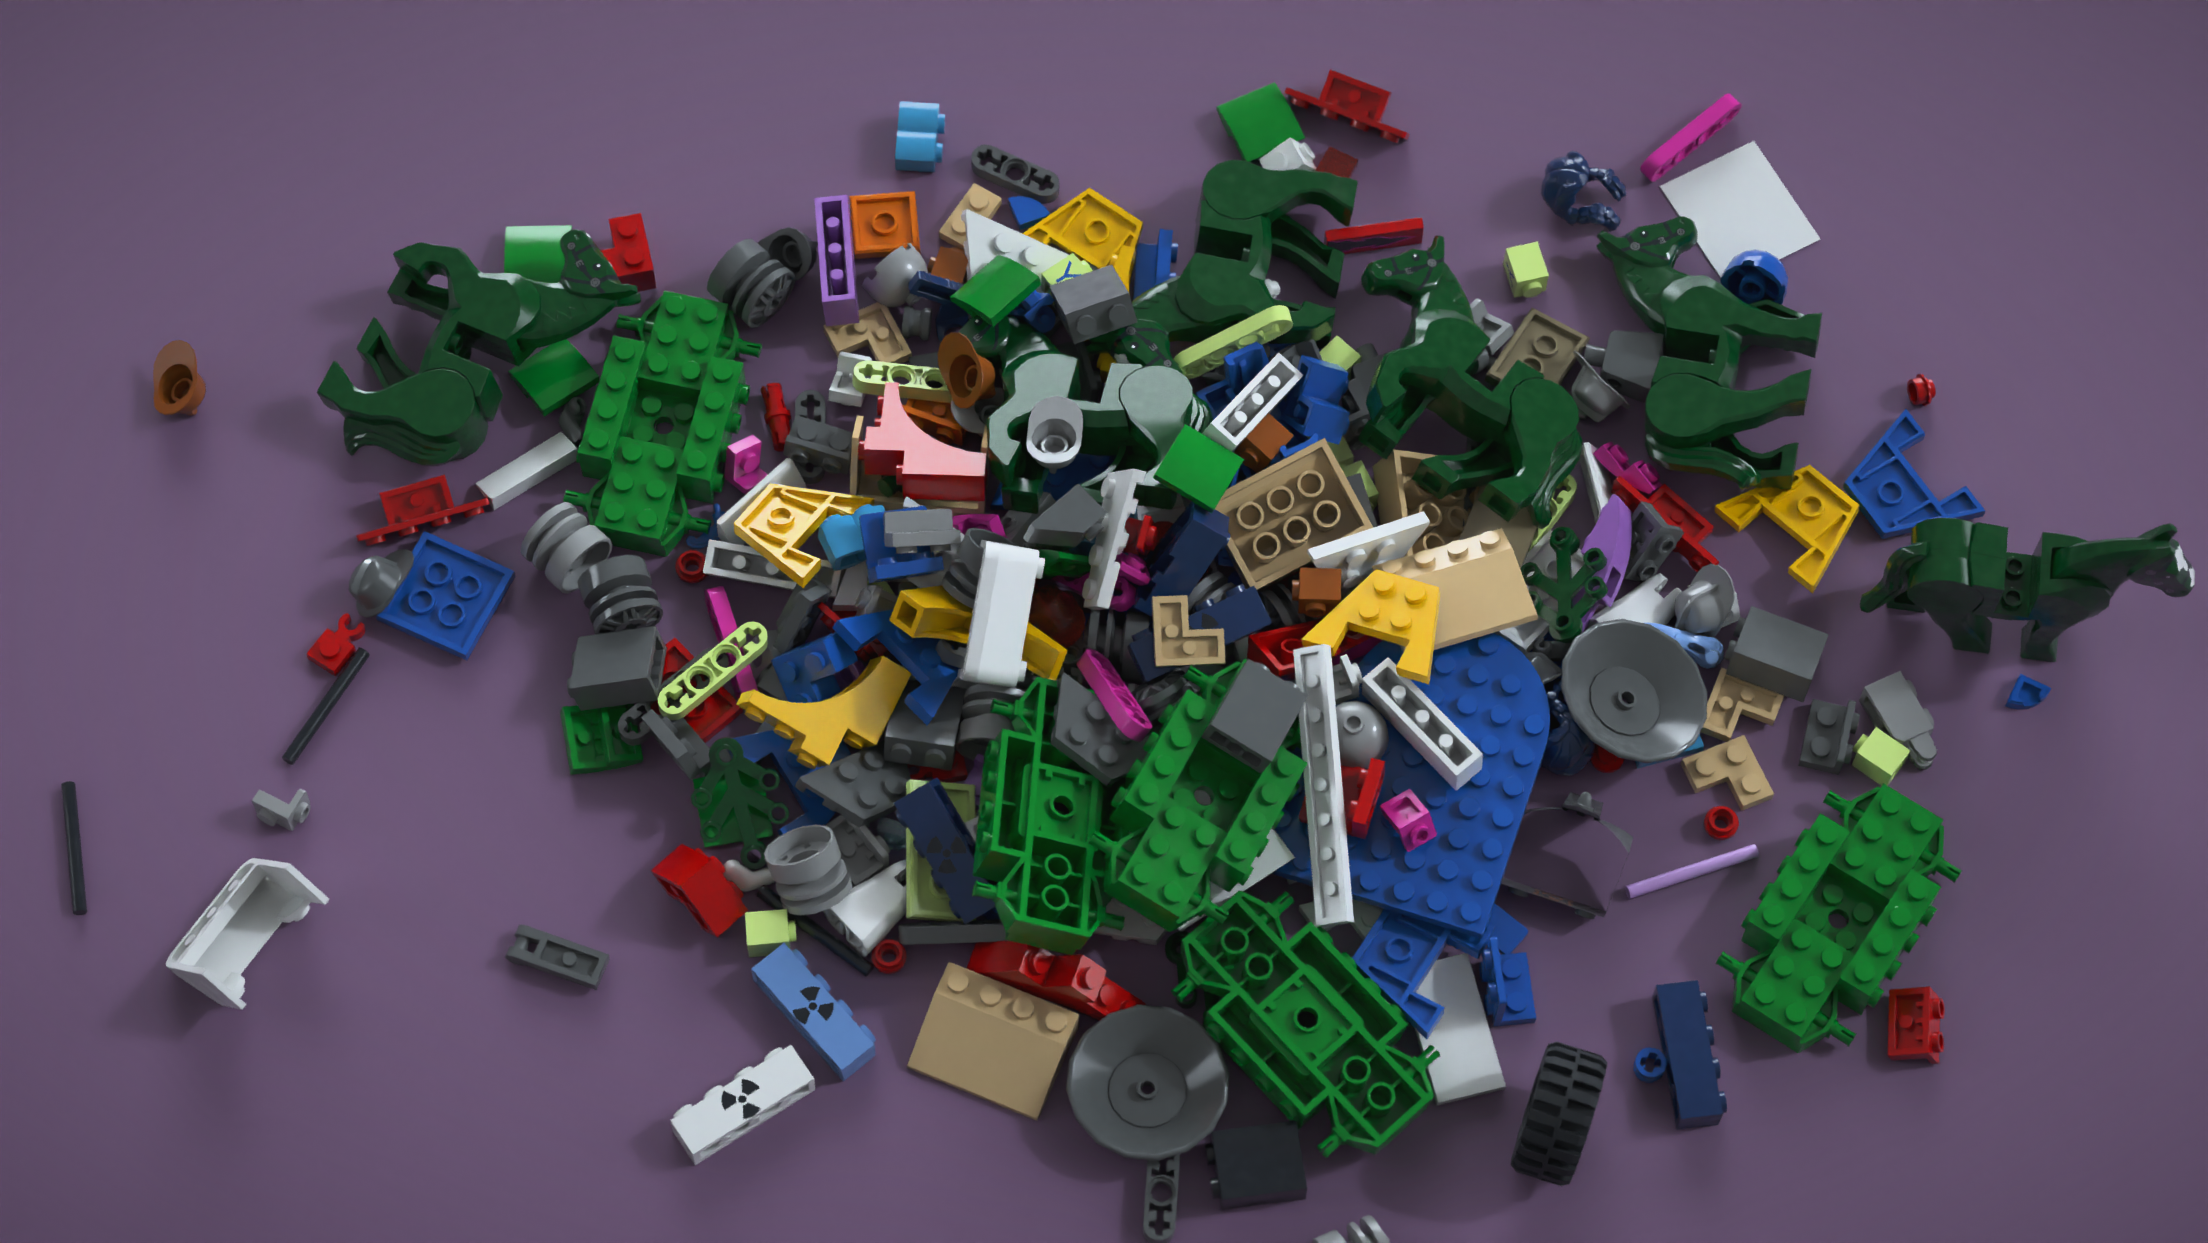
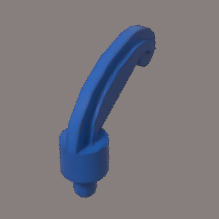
(702, 541)

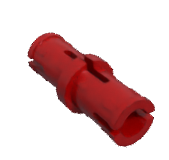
(776, 414)

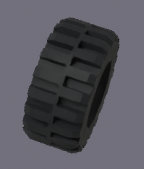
(1559, 1113)

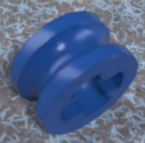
(1657, 1073)

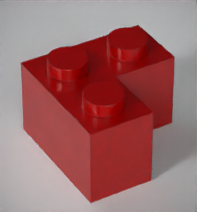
(630, 252)
(701, 887)

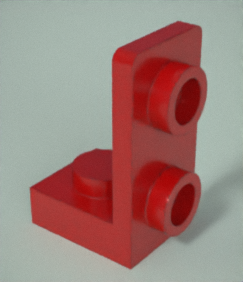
(1142, 536)

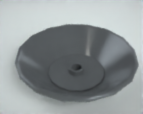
(1647, 671)
(1155, 1050)

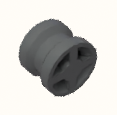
(917, 323)

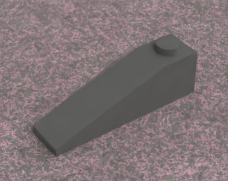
(1066, 522)

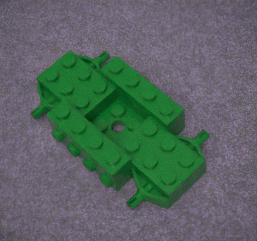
(673, 375)
(1176, 841)
(1042, 859)
(1872, 876)
(1339, 1061)

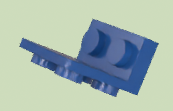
(884, 562)
(1508, 986)

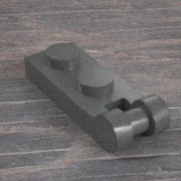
(558, 957)

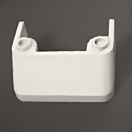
(1001, 614)
(239, 925)

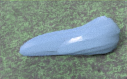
(1704, 650)

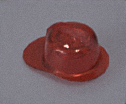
(1057, 615)

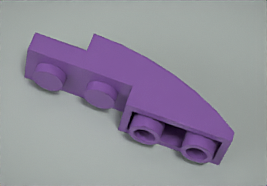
(1614, 538)

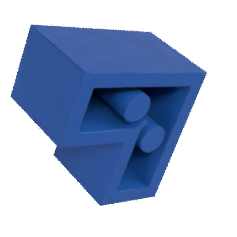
(1315, 399)
(810, 668)

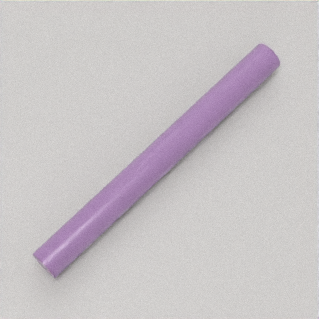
(1692, 871)

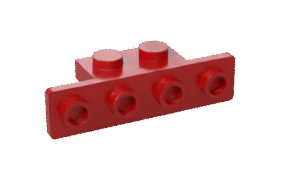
(1353, 100)
(418, 504)
(1675, 513)

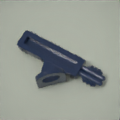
(939, 290)

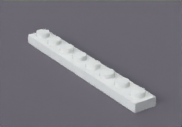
(1323, 787)

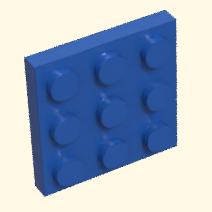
(447, 596)

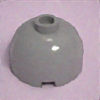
(893, 275)
(1360, 734)

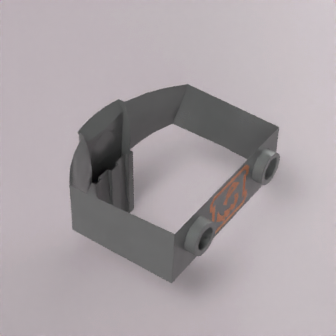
(1583, 805)

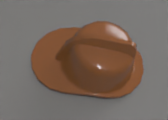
(964, 371)
(176, 380)

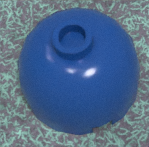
(1756, 277)

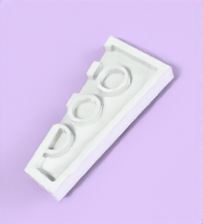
(1118, 503)

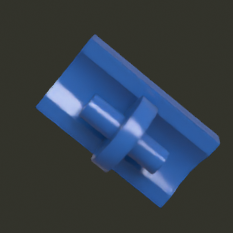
(1036, 312)

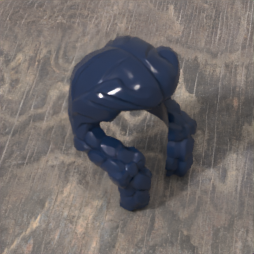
(1566, 178)
(1567, 746)

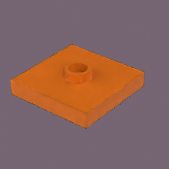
(883, 223)

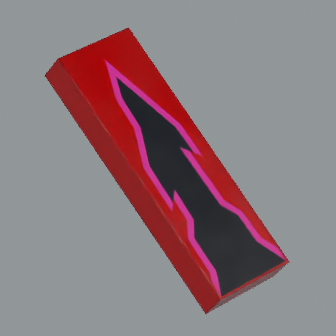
(1376, 236)

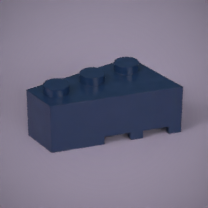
(1183, 555)

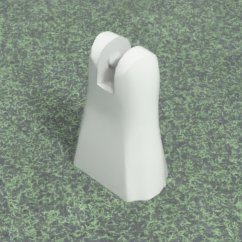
(1642, 604)
(871, 908)

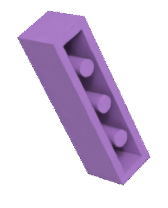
(836, 260)

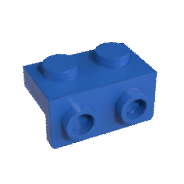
(1154, 262)

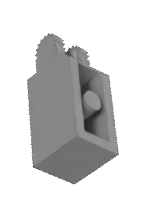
(1897, 712)

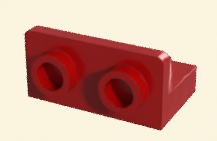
(1915, 1024)

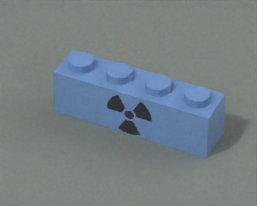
(814, 1012)

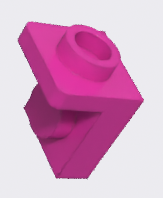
(743, 464)
(1409, 819)

